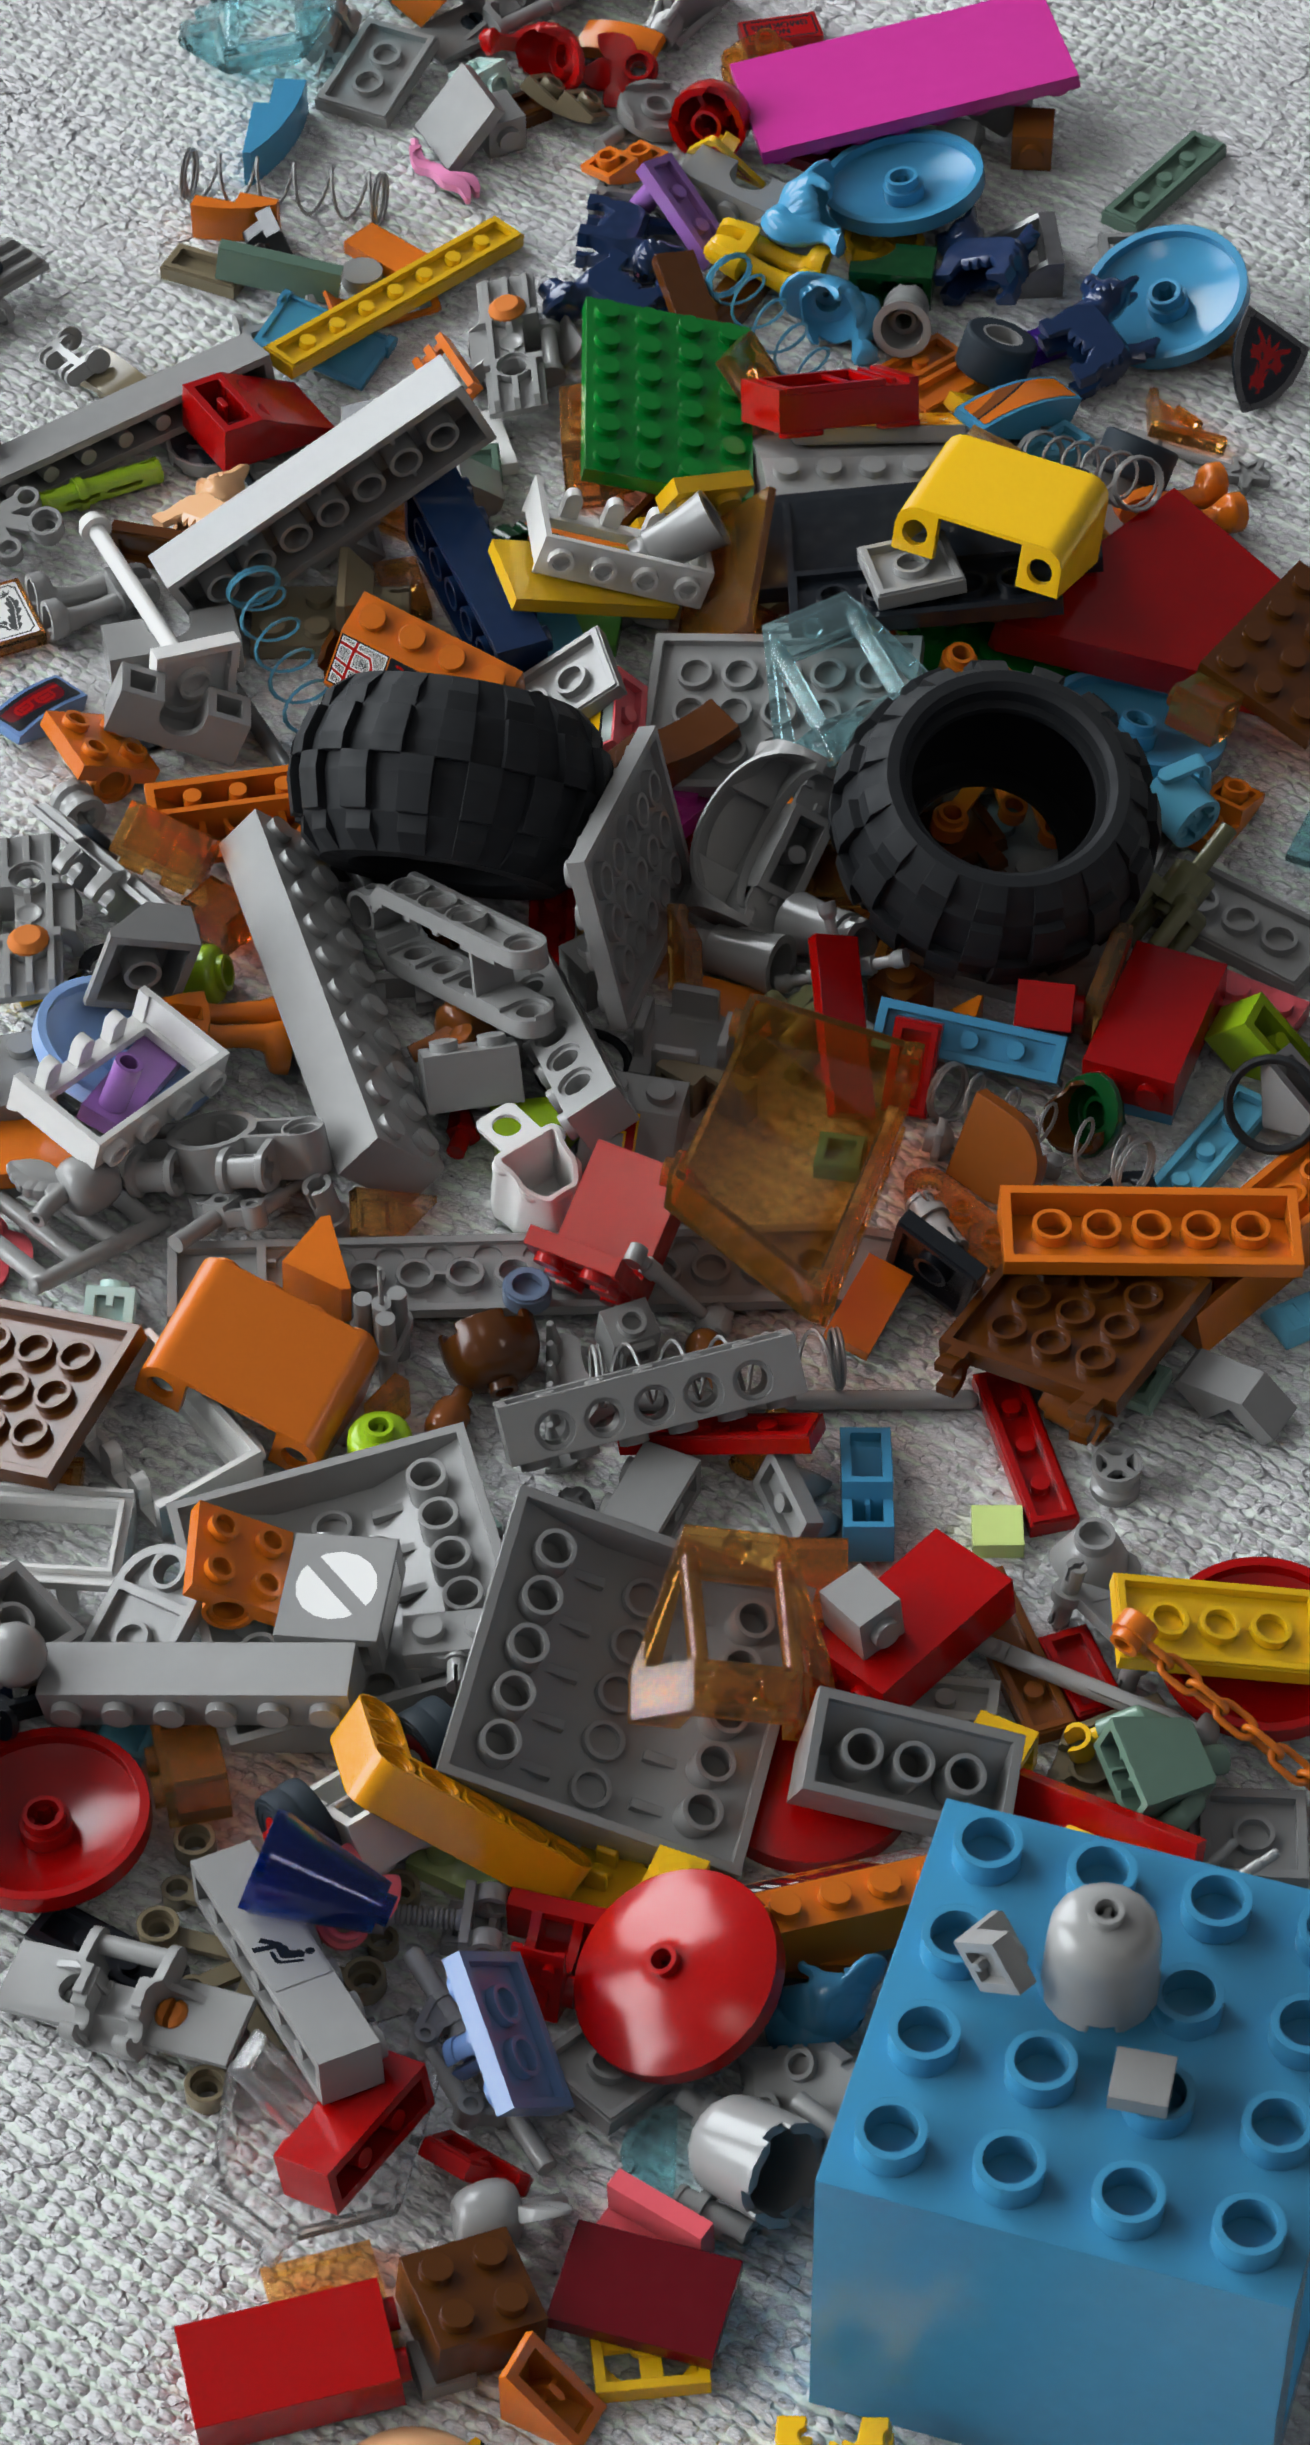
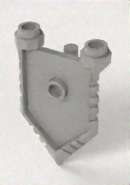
(799, 2080)

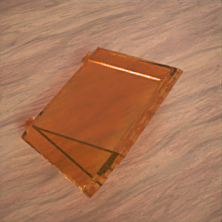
(795, 1148)

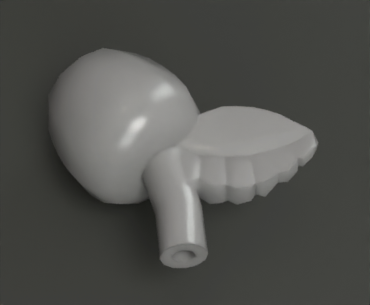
(71, 1184)
(497, 2204)

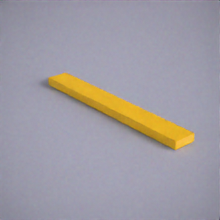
(393, 297)

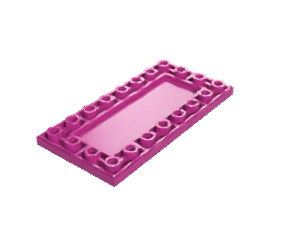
(903, 77)

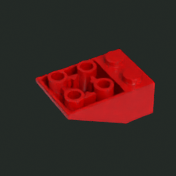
(249, 417)

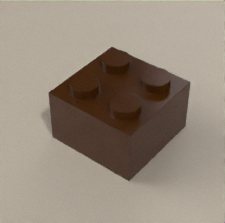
(469, 2303)

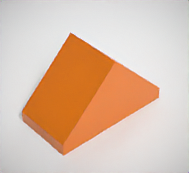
(317, 1271)
(546, 2395)

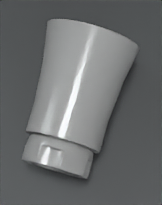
(902, 333)
(684, 533)
(801, 919)
(746, 955)

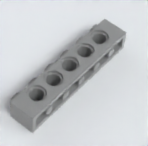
(575, 1065)
(522, 1415)

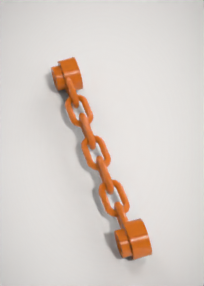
(1136, 1632)

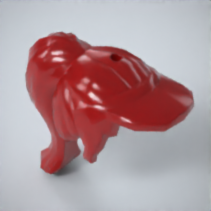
(540, 49)

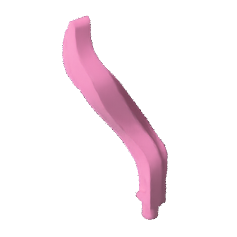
(456, 181)

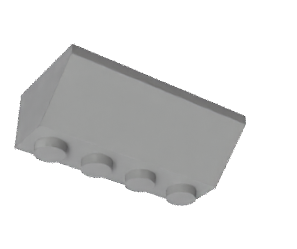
(899, 1762)

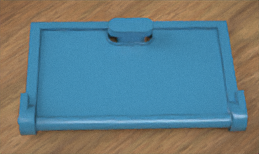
(351, 366)

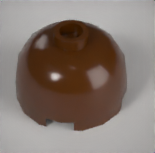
(492, 1351)

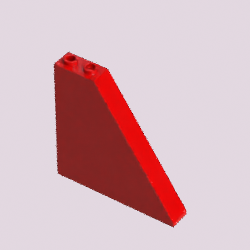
(1157, 608)

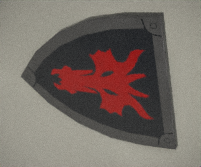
(1263, 361)

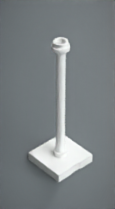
(187, 664)

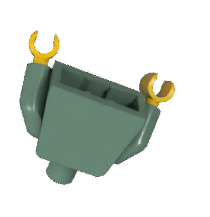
(1152, 1762)

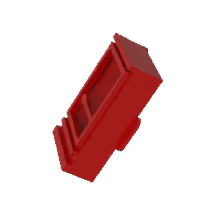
(829, 399)

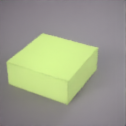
(997, 1531)

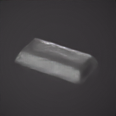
(273, 2081)

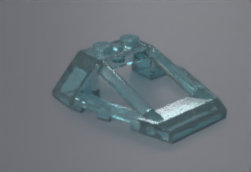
(224, 51)
(814, 631)

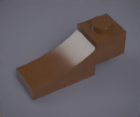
(690, 740)

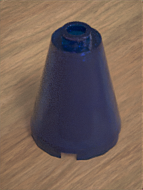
(314, 1881)

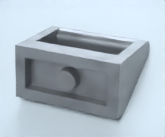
(1047, 276)

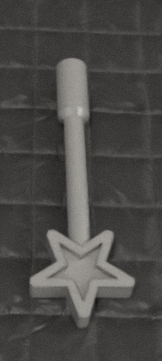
(1239, 472)

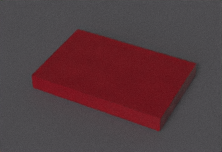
(644, 2294)

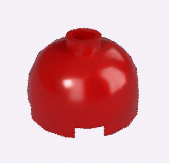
(708, 110)

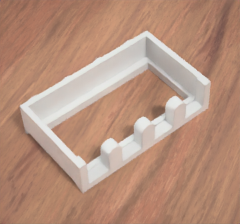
(605, 565)
(163, 1027)
(214, 1423)
(80, 1506)

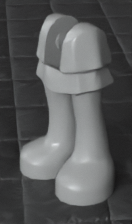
(72, 607)

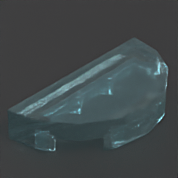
(651, 2149)

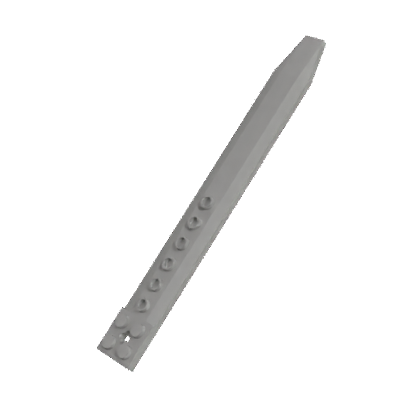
(466, 1272)

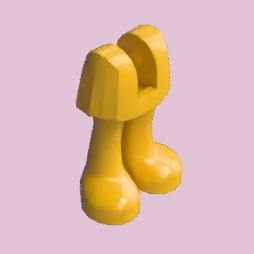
(744, 237)

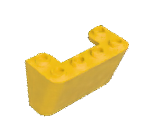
(1015, 497)

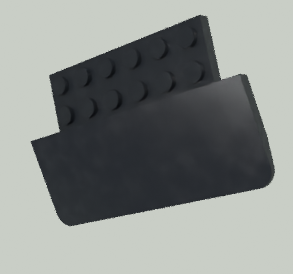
(815, 557)

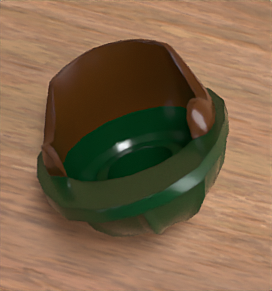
(1082, 1097)

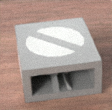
(342, 1593)

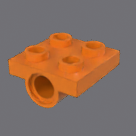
(99, 756)
(235, 1566)

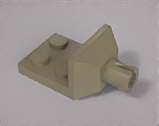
(320, 609)

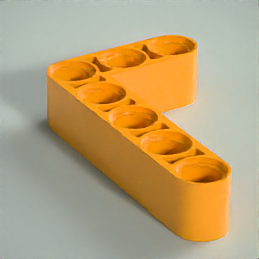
(445, 1813)

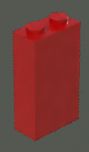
(1156, 1025)
(947, 1609)
(293, 2364)

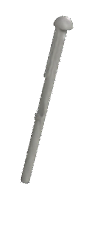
(1086, 1685)

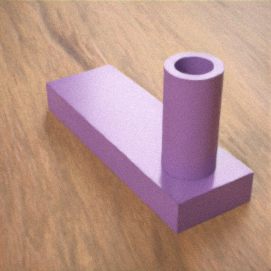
(671, 190)
(129, 1085)

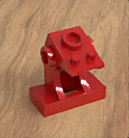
(554, 1939)

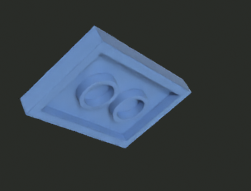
(504, 2035)

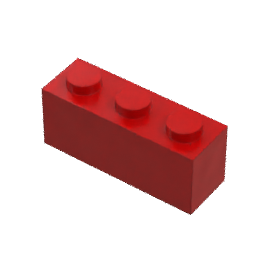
(352, 2137)

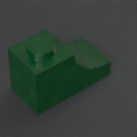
(903, 265)

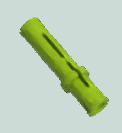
(83, 492)

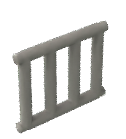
(74, 1259)

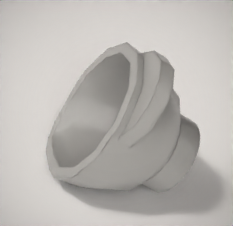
(1099, 1547)

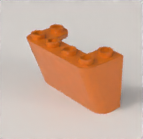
(264, 1359)

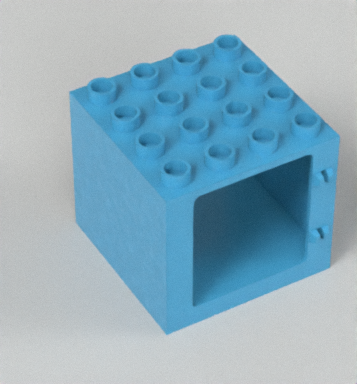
(1051, 2264)

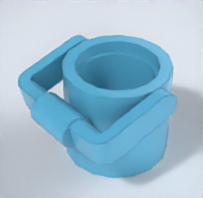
(1185, 801)

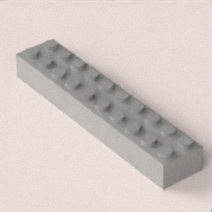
(331, 1008)

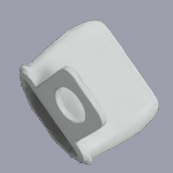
(532, 1173)

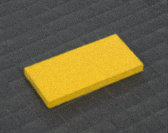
(549, 594)
(1220, 1626)

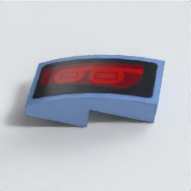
(24, 711)

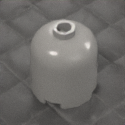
(1102, 1958)
(756, 2158)

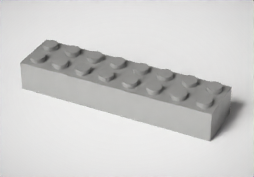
(327, 491)

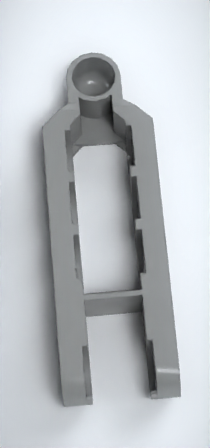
(475, 984)

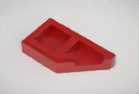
(470, 2161)

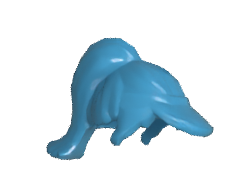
(802, 213)
(834, 315)
(826, 2006)

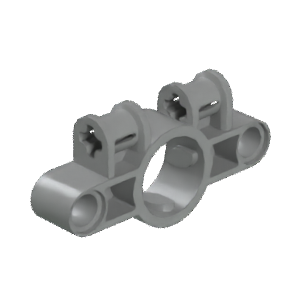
(226, 1154)

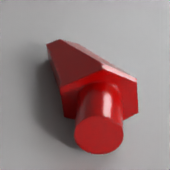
(462, 1132)

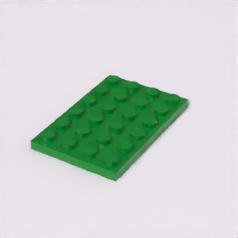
(657, 398)

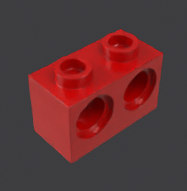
(1048, 1006)

